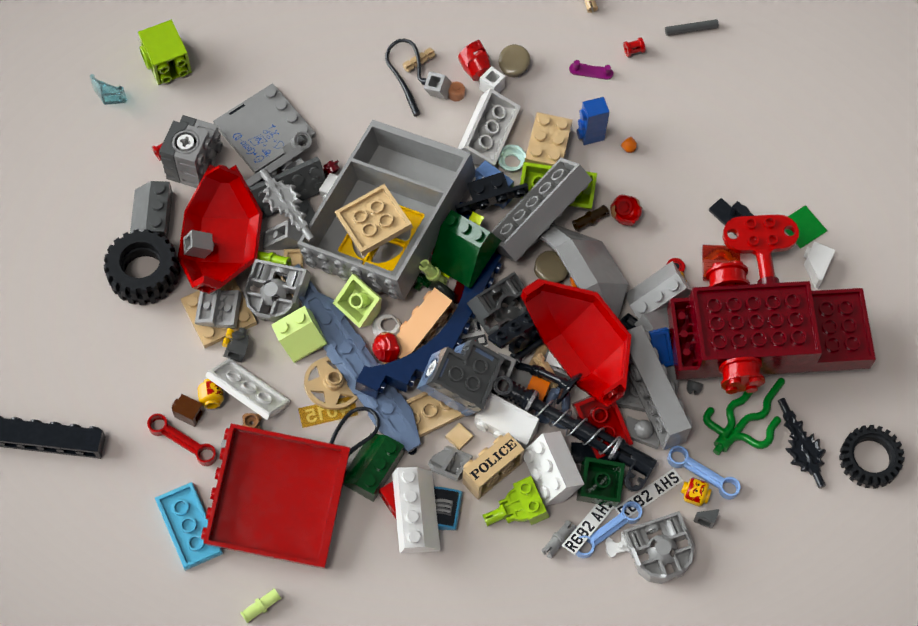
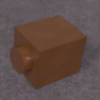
(187, 410)

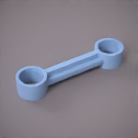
(703, 472)
(610, 528)

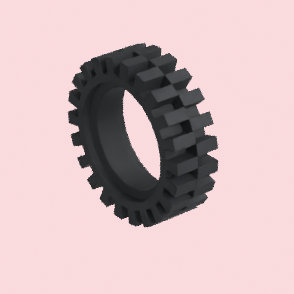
(884, 439)

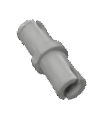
(558, 539)

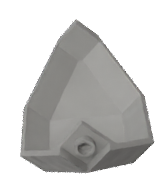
(588, 264)

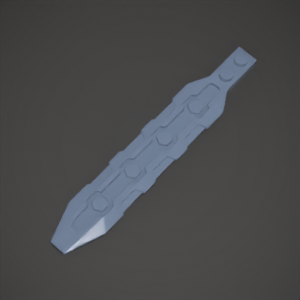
(350, 354)

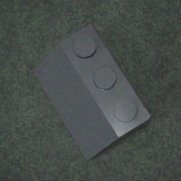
(152, 207)

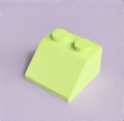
(358, 302)
(299, 334)

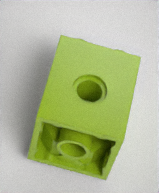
(164, 52)

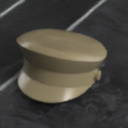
(514, 60)
(550, 267)

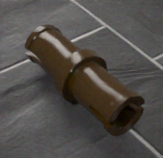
(590, 218)

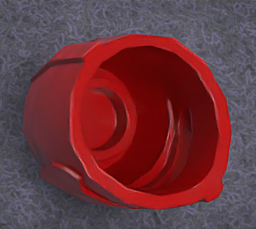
(475, 64)

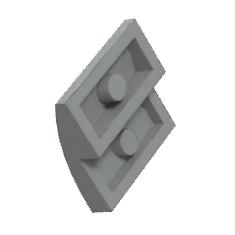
(218, 309)

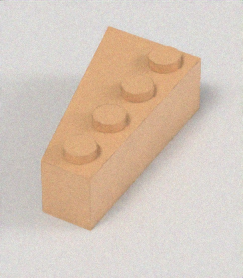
(424, 321)

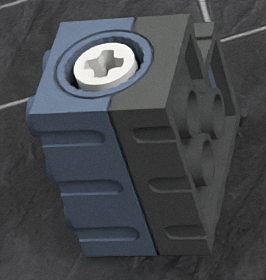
(461, 376)

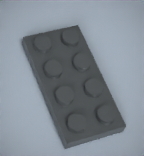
(306, 177)

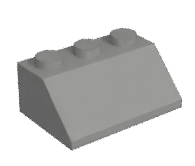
(658, 290)

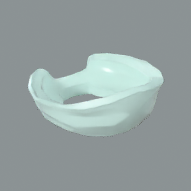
(513, 150)

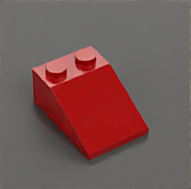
(602, 416)

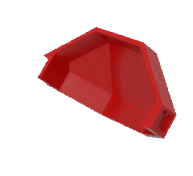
(233, 217)
(581, 336)

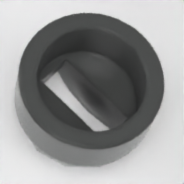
(693, 385)

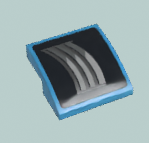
(447, 507)

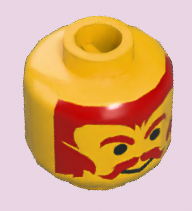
(210, 394)
(696, 492)

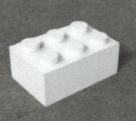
(552, 468)

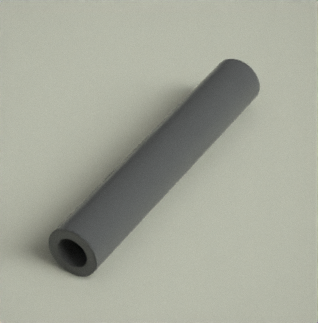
(691, 27)

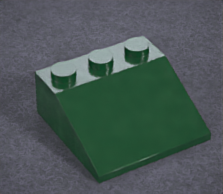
(463, 249)

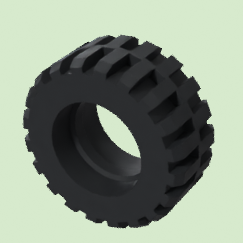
(139, 245)

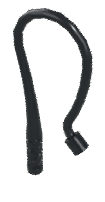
(408, 94)
(355, 447)

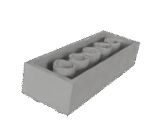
(540, 208)
(656, 391)

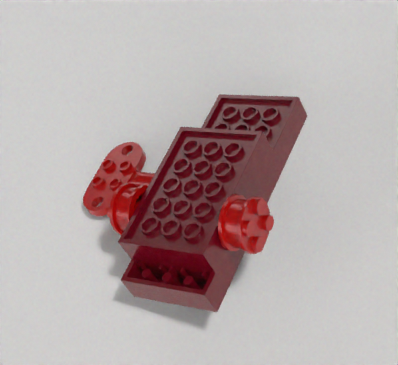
(766, 326)

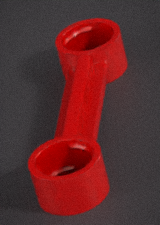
(181, 439)

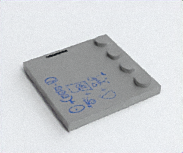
(262, 127)

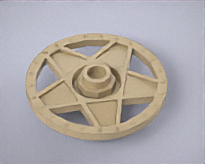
(329, 383)

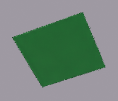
(808, 226)

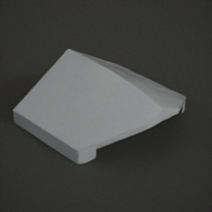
(449, 463)

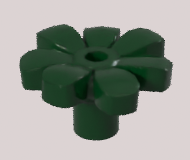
(421, 281)

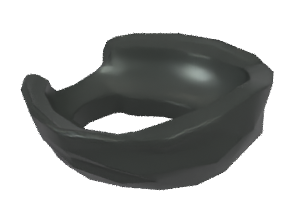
(443, 289)

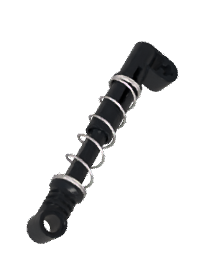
(582, 430)

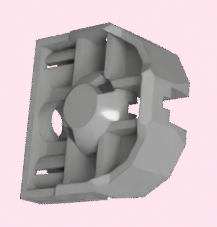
(263, 276)
(673, 531)

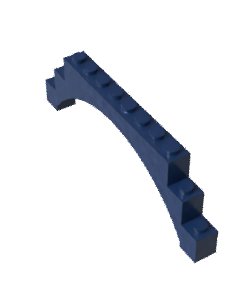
(405, 371)

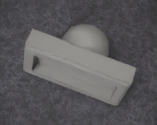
(642, 432)

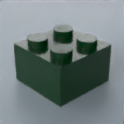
(601, 481)

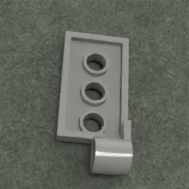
(291, 149)

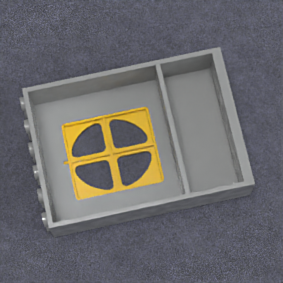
(424, 181)

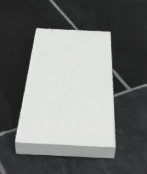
(248, 388)

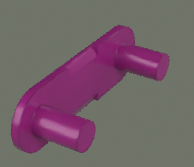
(591, 71)

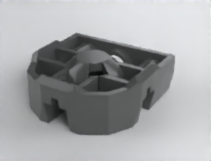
(484, 305)

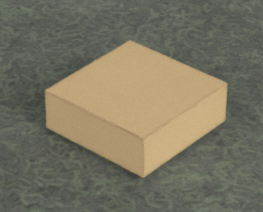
(295, 255)
(459, 436)

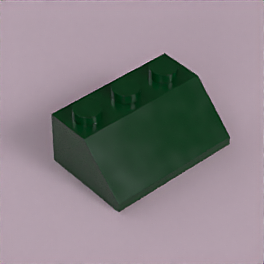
(373, 466)

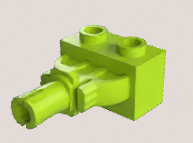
(519, 505)

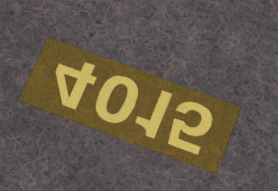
(315, 414)

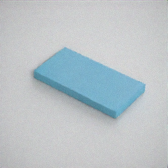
(185, 522)

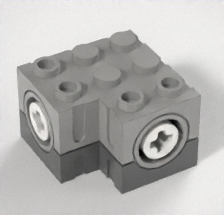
(189, 150)

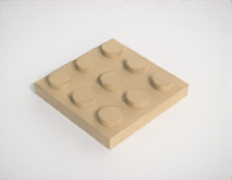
(373, 219)
(213, 335)

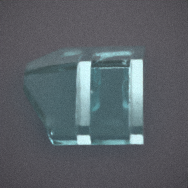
(108, 93)

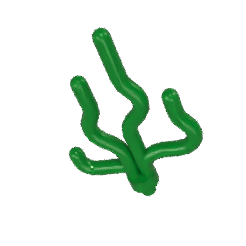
(729, 434)

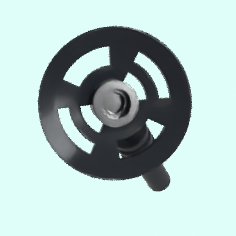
(564, 384)

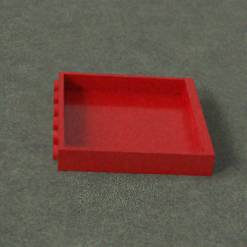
(276, 496)

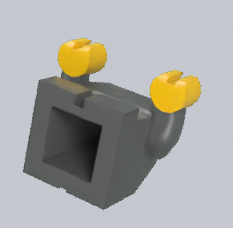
(237, 347)

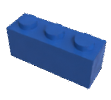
(593, 121)

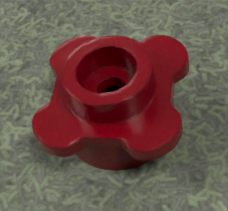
(331, 167)

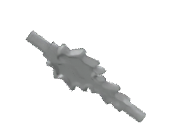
(283, 198)

